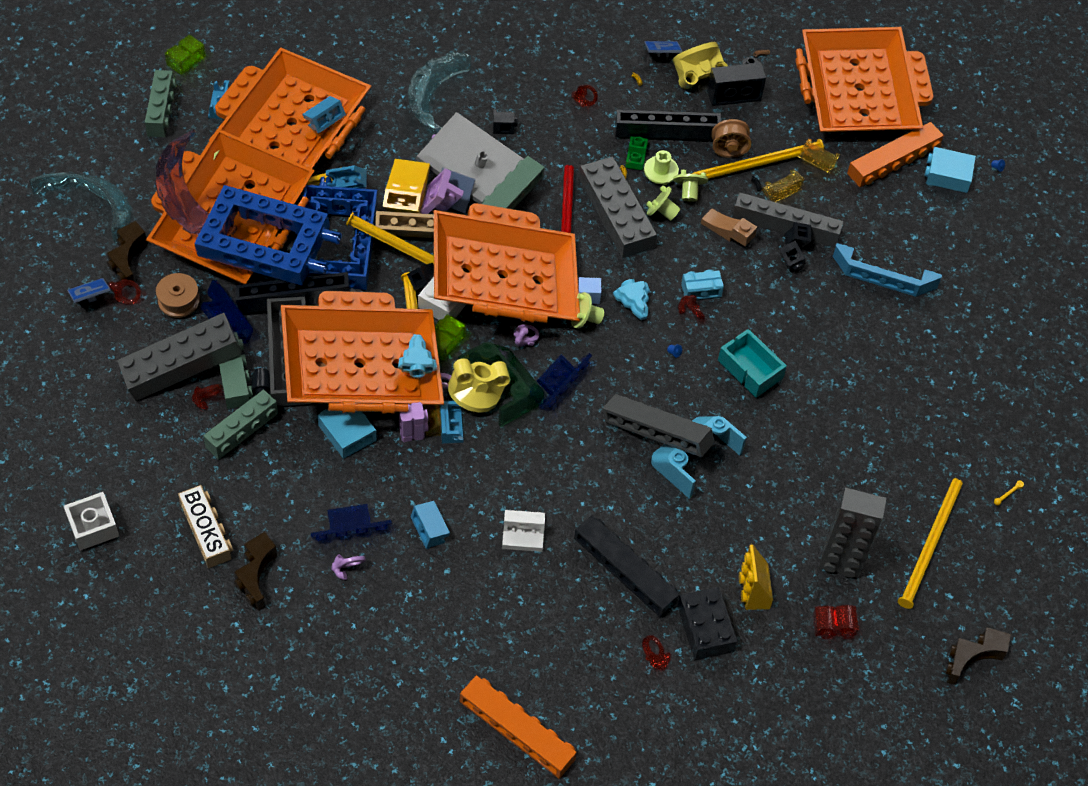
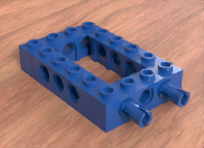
(344, 202)
(292, 267)

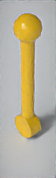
(1019, 485)

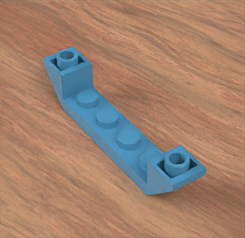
(882, 277)

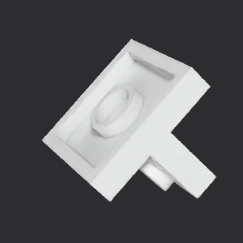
(523, 530)

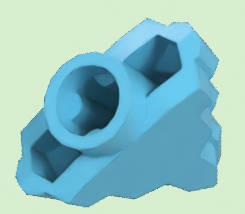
(634, 296)
(417, 358)

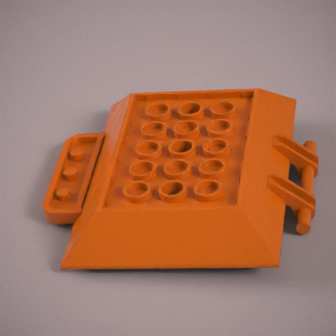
(890, 79)
(268, 99)
(234, 166)
(508, 244)
(354, 330)

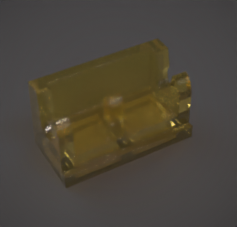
(818, 156)
(784, 186)

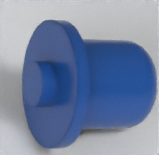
(999, 165)
(676, 350)

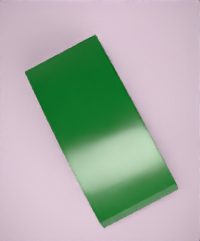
(636, 153)

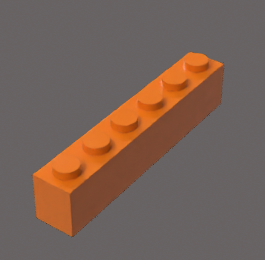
(895, 154)
(518, 726)

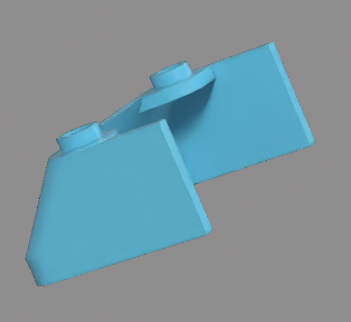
(671, 461)

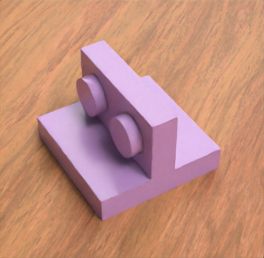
(440, 194)

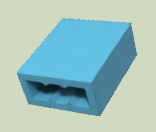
(950, 169)
(347, 430)

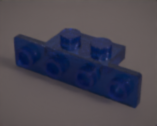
(221, 304)
(558, 376)
(349, 519)

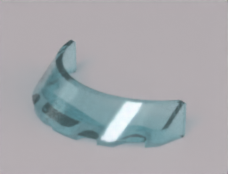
(427, 80)
(95, 184)

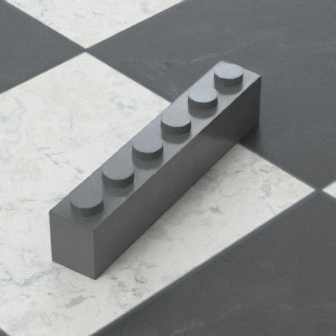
(781, 218)
(658, 425)

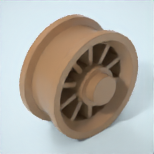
(731, 138)
(177, 295)

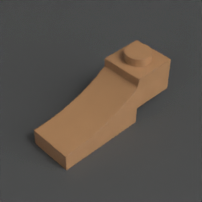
(730, 228)

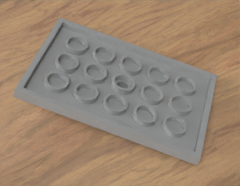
(470, 152)

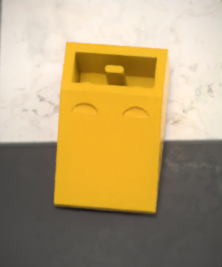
(406, 186)
(755, 581)

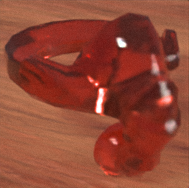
(578, 95)
(117, 289)
(690, 301)
(205, 393)
(656, 660)

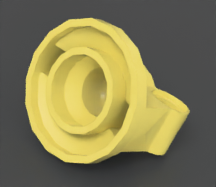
(697, 63)
(478, 384)

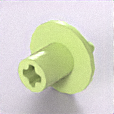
(661, 168)
(690, 184)
(663, 204)
(587, 311)

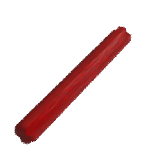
(567, 199)

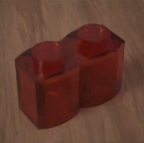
(835, 621)

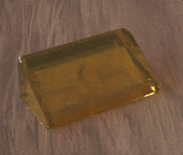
(434, 420)

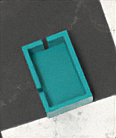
(752, 363)

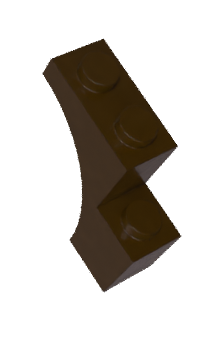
(130, 240)
(258, 554)
(989, 645)

